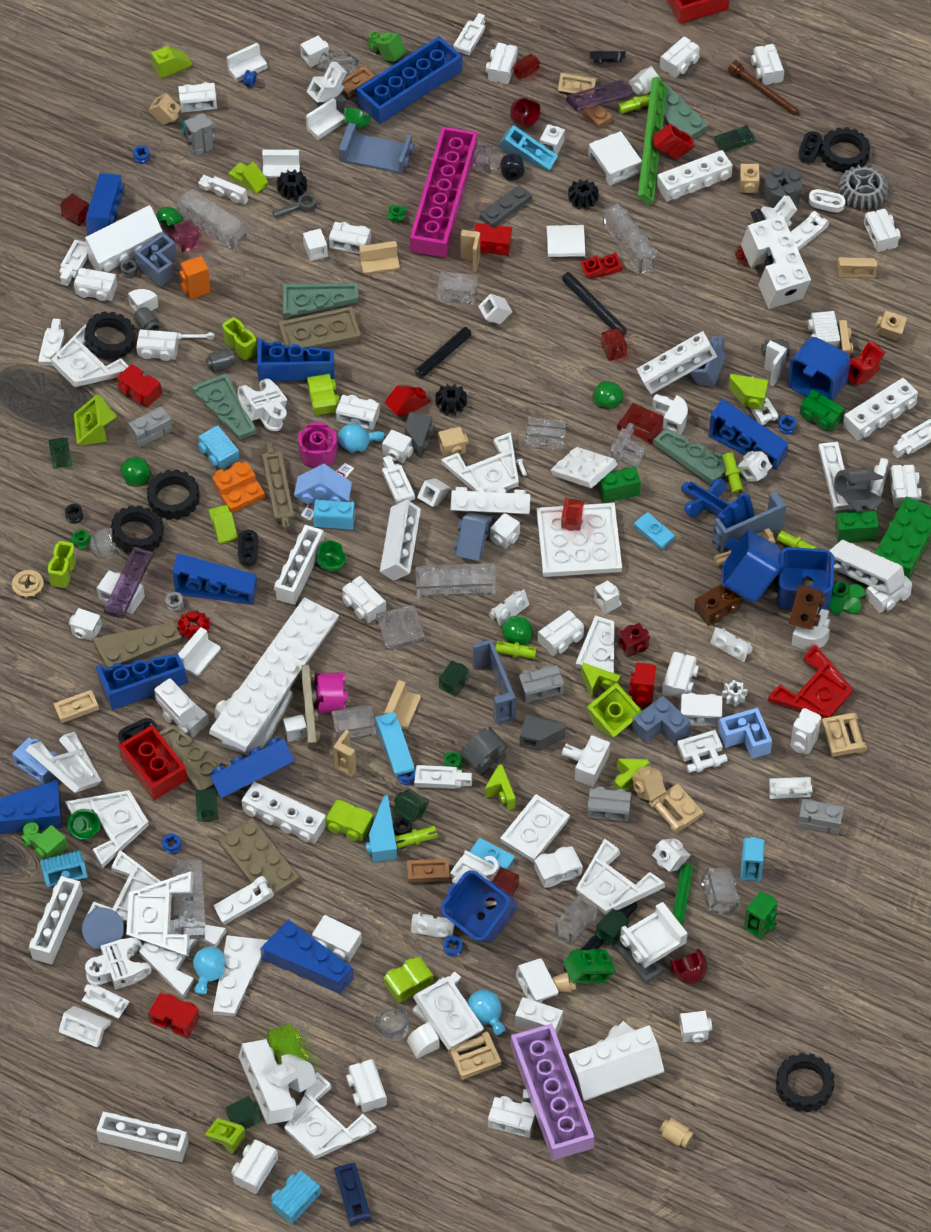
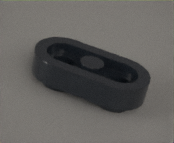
(615, 56)
(810, 147)
(248, 549)
(135, 728)

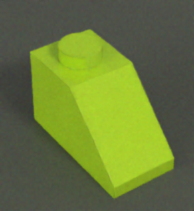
(169, 61)
(749, 390)

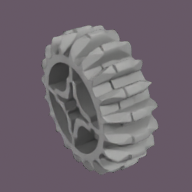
(863, 183)

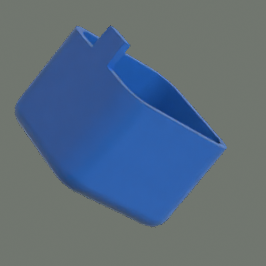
(819, 368)
(801, 564)
(750, 565)
(468, 899)

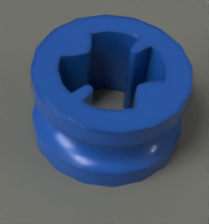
(249, 78)
(141, 150)
(783, 427)
(404, 780)
(175, 848)
(453, 940)

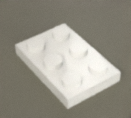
(583, 467)
(535, 828)
(448, 1013)

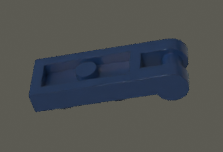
(352, 1193)

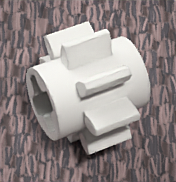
(734, 693)

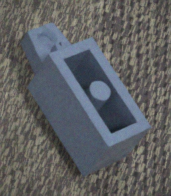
(708, 373)

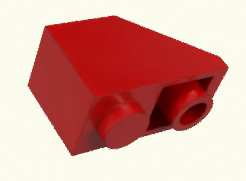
(406, 399)

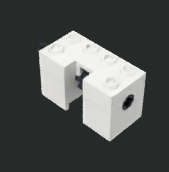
(771, 243)

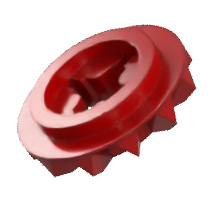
(184, 623)

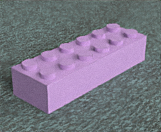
(552, 1092)

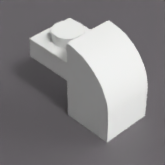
(327, 86)
(784, 207)
(674, 412)
(807, 638)
(294, 1072)

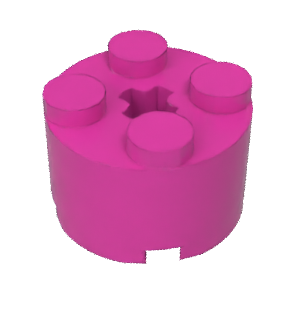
(317, 445)
(330, 692)

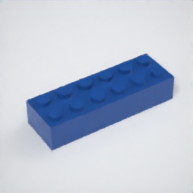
(409, 79)

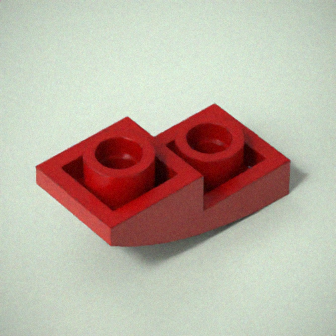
(601, 267)

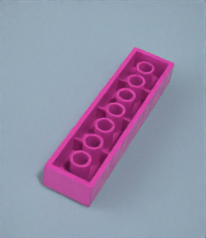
(443, 192)

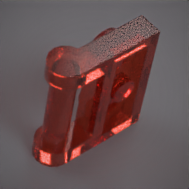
(643, 419)

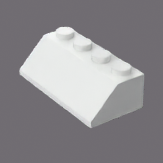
(121, 239)
(616, 1063)

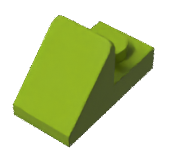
(249, 177)
(223, 524)
(597, 677)
(628, 768)
(500, 786)
(226, 1133)

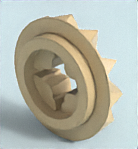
(21, 579)

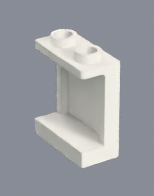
(616, 157)
(654, 936)

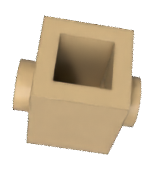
(164, 109)
(749, 178)
(890, 325)
(452, 441)
(648, 783)

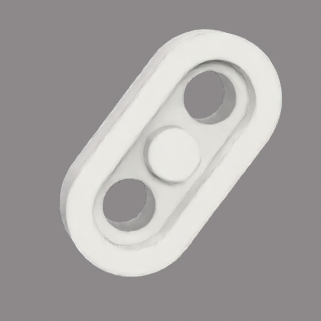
(826, 200)

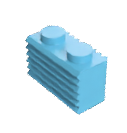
(218, 447)
(334, 514)
(752, 859)
(66, 865)
(295, 1196)

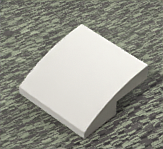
(565, 240)

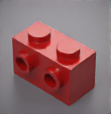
(643, 684)

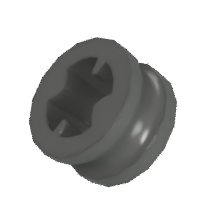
(124, 268)

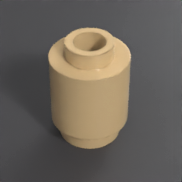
(676, 1132)

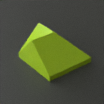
(91, 421)
(613, 711)

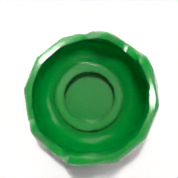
(357, 117)
(169, 215)
(607, 395)
(135, 471)
(331, 556)
(517, 630)
(83, 824)

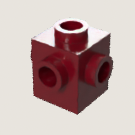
(633, 639)

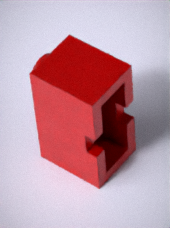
(494, 240)
(138, 387)
(174, 1013)

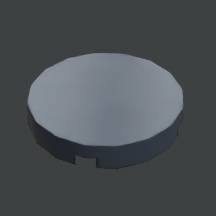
(102, 927)

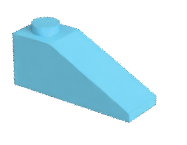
(527, 148)
(394, 743)
(381, 836)

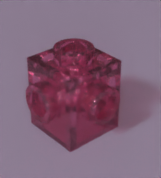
(187, 235)

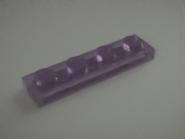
(599, 95)
(128, 583)

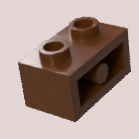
(717, 604)
(806, 607)

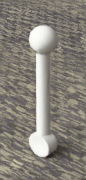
(210, 336)

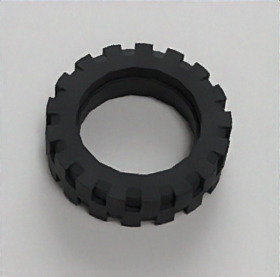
(844, 135)
(109, 320)
(173, 478)
(140, 515)
(805, 1102)

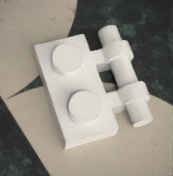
(699, 746)

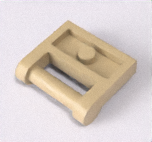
(837, 735)
(680, 804)
(477, 1060)

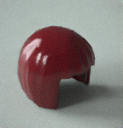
(525, 112)
(690, 968)

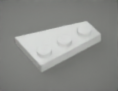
(598, 645)

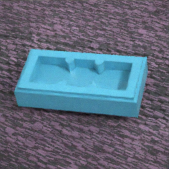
(654, 531)
(483, 848)

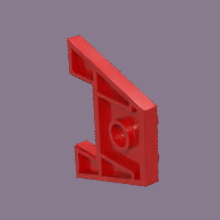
(821, 694)

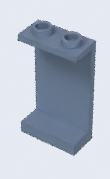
(374, 151)
(771, 519)
(505, 704)

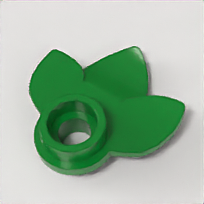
(848, 600)

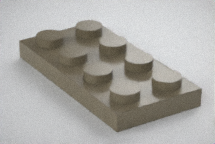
(321, 329)
(258, 857)

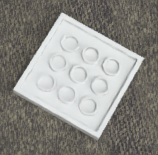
(581, 552)

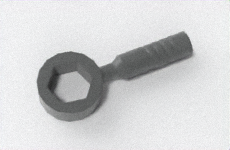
(291, 208)

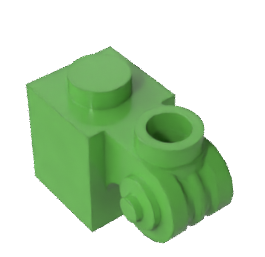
(388, 44)
(46, 844)

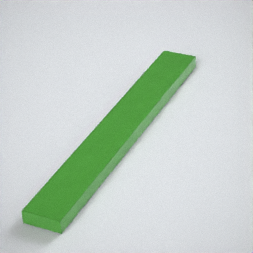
(650, 153)

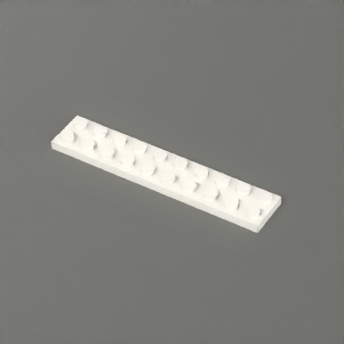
(274, 674)

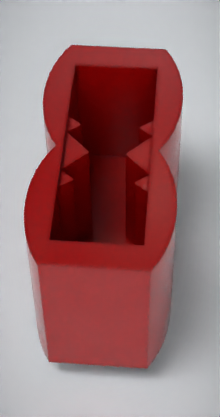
(673, 141)

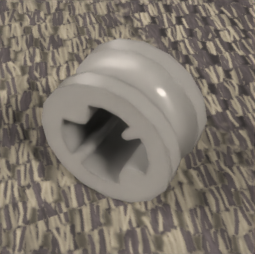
(172, 596)

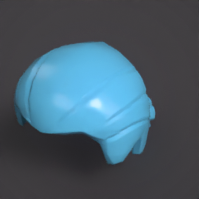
(356, 438)
(208, 966)
(487, 1009)

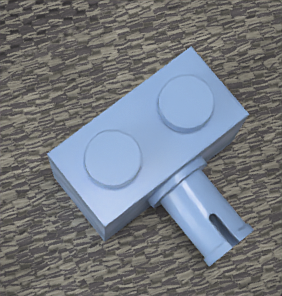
(30, 765)

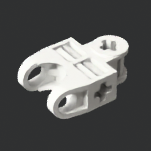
(264, 404)
(106, 965)

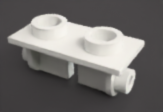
(513, 605)
(731, 645)
(790, 787)
(427, 925)
(104, 1000)

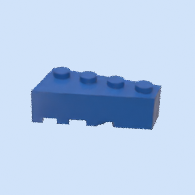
(104, 202)
(293, 362)
(744, 434)
(213, 581)
(138, 680)
(252, 767)
(35, 805)
(302, 954)

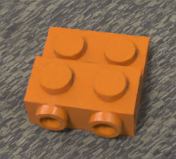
(237, 486)

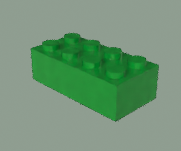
(907, 536)

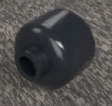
(512, 167)

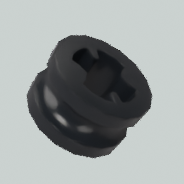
(74, 508)
(399, 821)

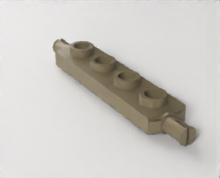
(278, 486)

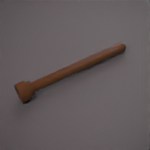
(737, 69)

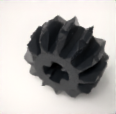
(291, 184)
(583, 194)
(451, 399)

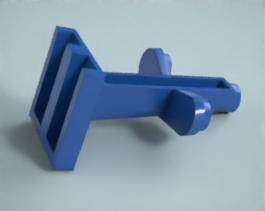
(729, 514)

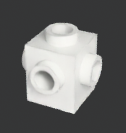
(754, 466)
(670, 854)

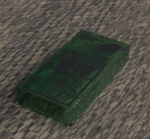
(734, 139)

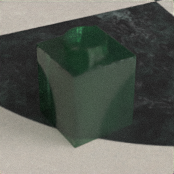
(60, 452)
(454, 678)
(206, 805)
(410, 805)
(610, 927)
(244, 1112)

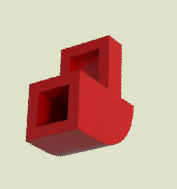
(865, 365)

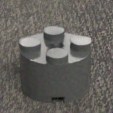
(780, 183)
(484, 750)

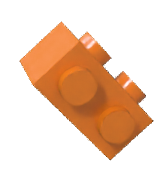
(195, 277)

